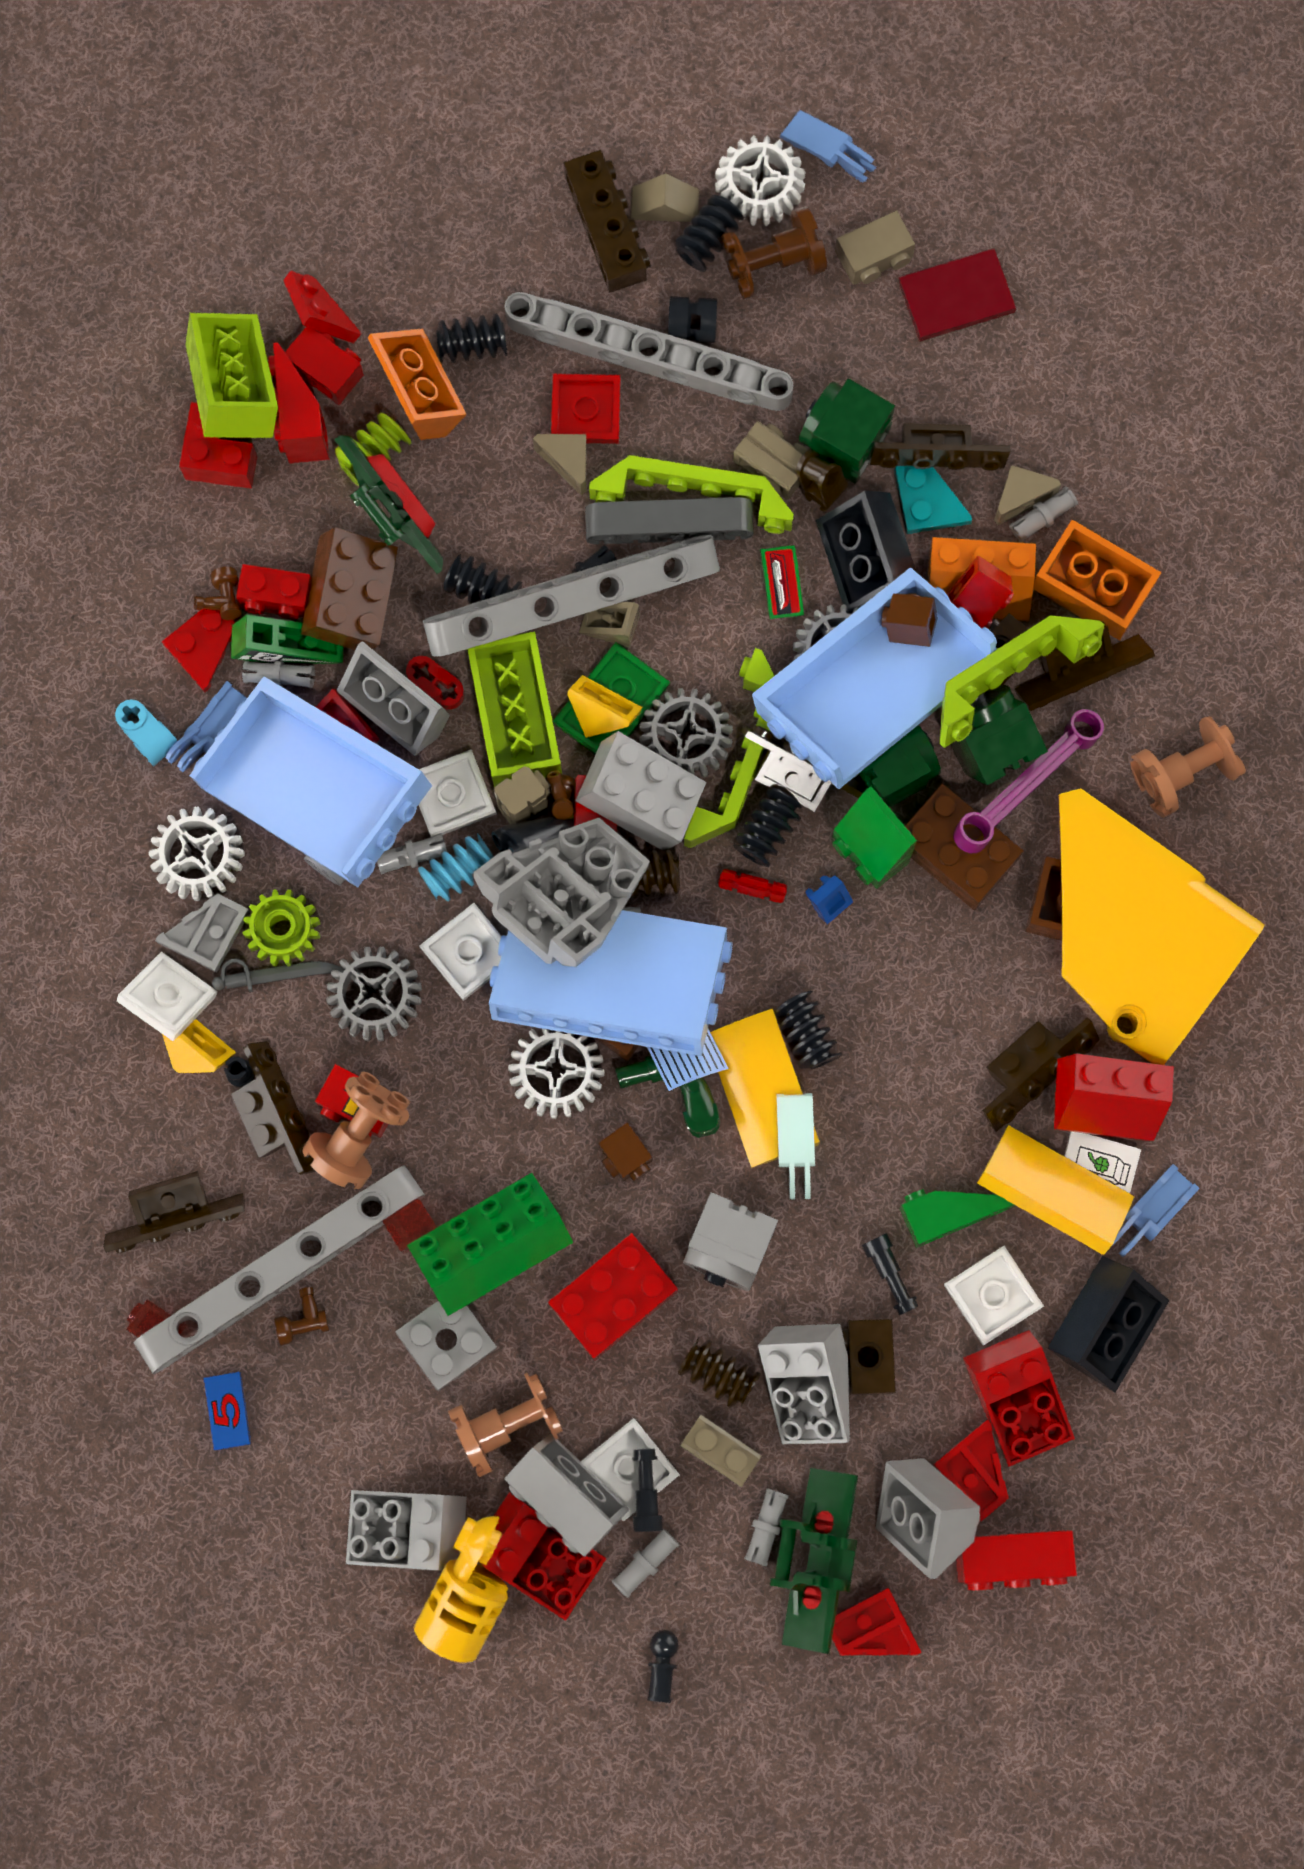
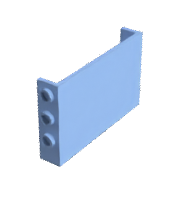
(861, 692)
(311, 781)
(642, 987)

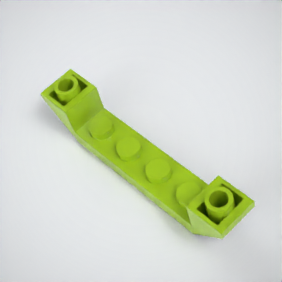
(612, 485)
(1069, 635)
(706, 824)

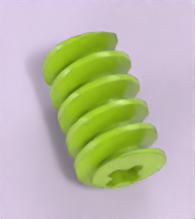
(377, 442)

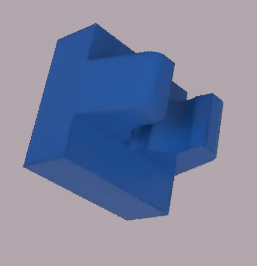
(829, 898)

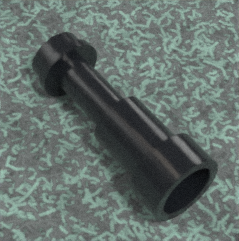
(888, 1268)
(646, 1497)

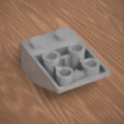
(808, 1382)
(404, 1529)

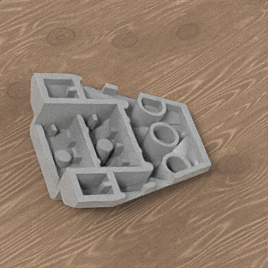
(563, 891)

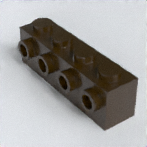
(605, 220)

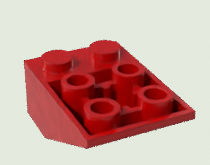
(299, 420)
(1019, 1397)
(538, 1560)

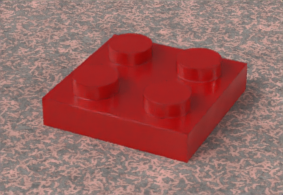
(587, 406)

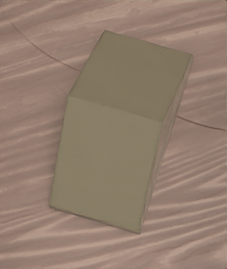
(664, 200)
(566, 456)
(1023, 491)
(612, 623)

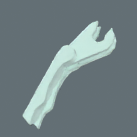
(796, 1137)

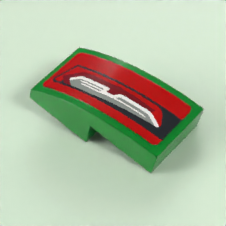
(782, 582)

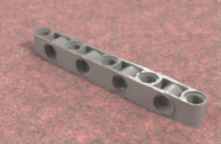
(623, 342)
(571, 595)
(276, 1270)

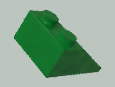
(873, 839)

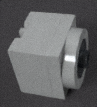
(729, 1243)

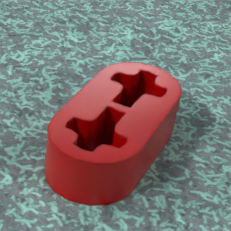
(440, 676)

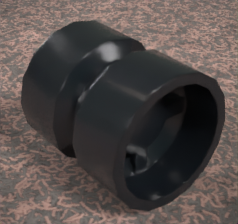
(680, 318)

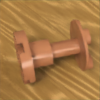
(1175, 772)
(341, 1155)
(493, 1429)

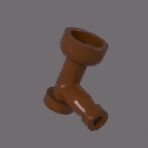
(224, 580)
(563, 792)
(312, 1319)

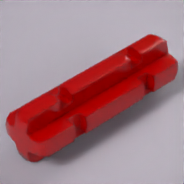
(752, 886)

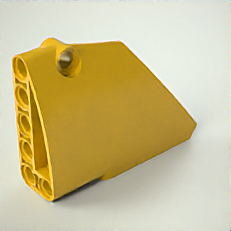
(1141, 929)

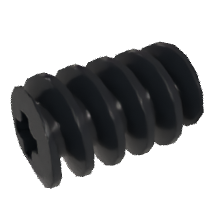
(706, 231)
(471, 338)
(474, 582)
(767, 826)
(806, 1032)

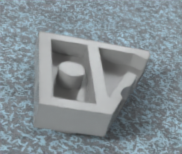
(207, 933)

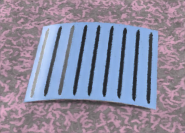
(682, 1068)

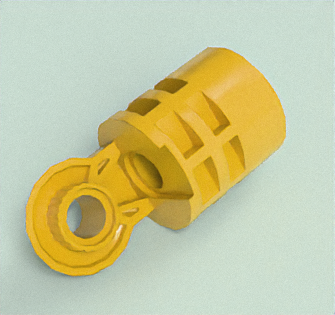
(465, 1596)

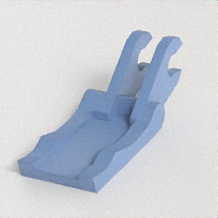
(827, 144)
(206, 727)
(1157, 1207)

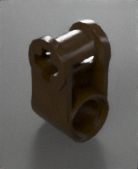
(820, 479)

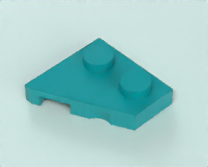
(928, 501)

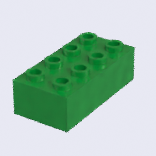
(490, 1243)

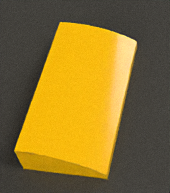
(756, 1073)
(1056, 1190)

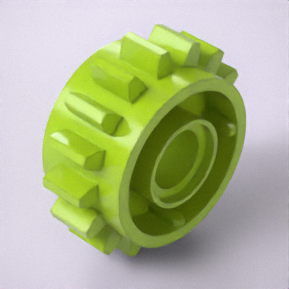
(277, 909)

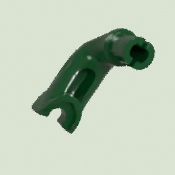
(701, 1110)

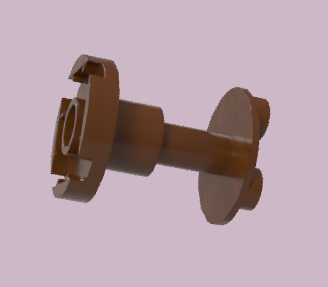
(786, 249)

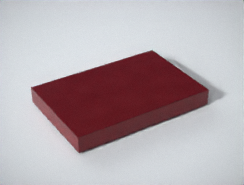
(957, 294)

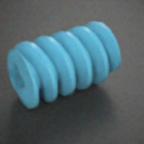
(456, 868)

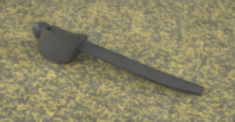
(269, 975)

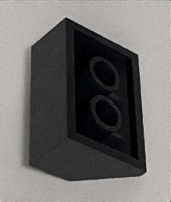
(864, 546)
(1109, 1323)

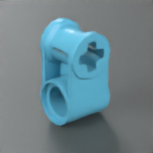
(148, 734)

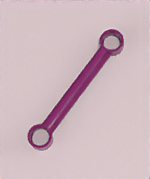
(1028, 781)

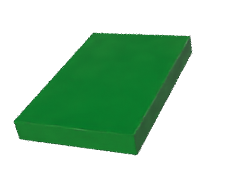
(625, 676)

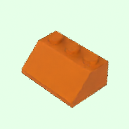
(419, 381)
(953, 556)

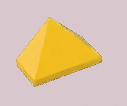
(600, 708)
(197, 1050)

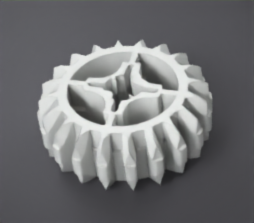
(773, 182)
(186, 861)
(540, 1070)

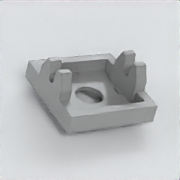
(445, 1365)

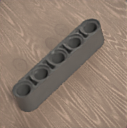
(668, 519)

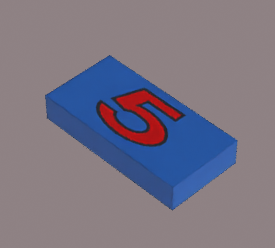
(227, 1411)

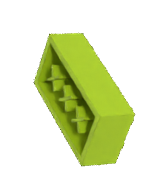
(231, 375)
(514, 706)

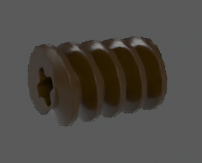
(660, 874)
(718, 1373)

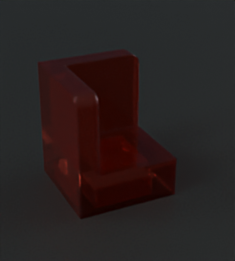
(409, 1224)

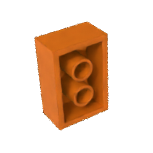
(1096, 579)

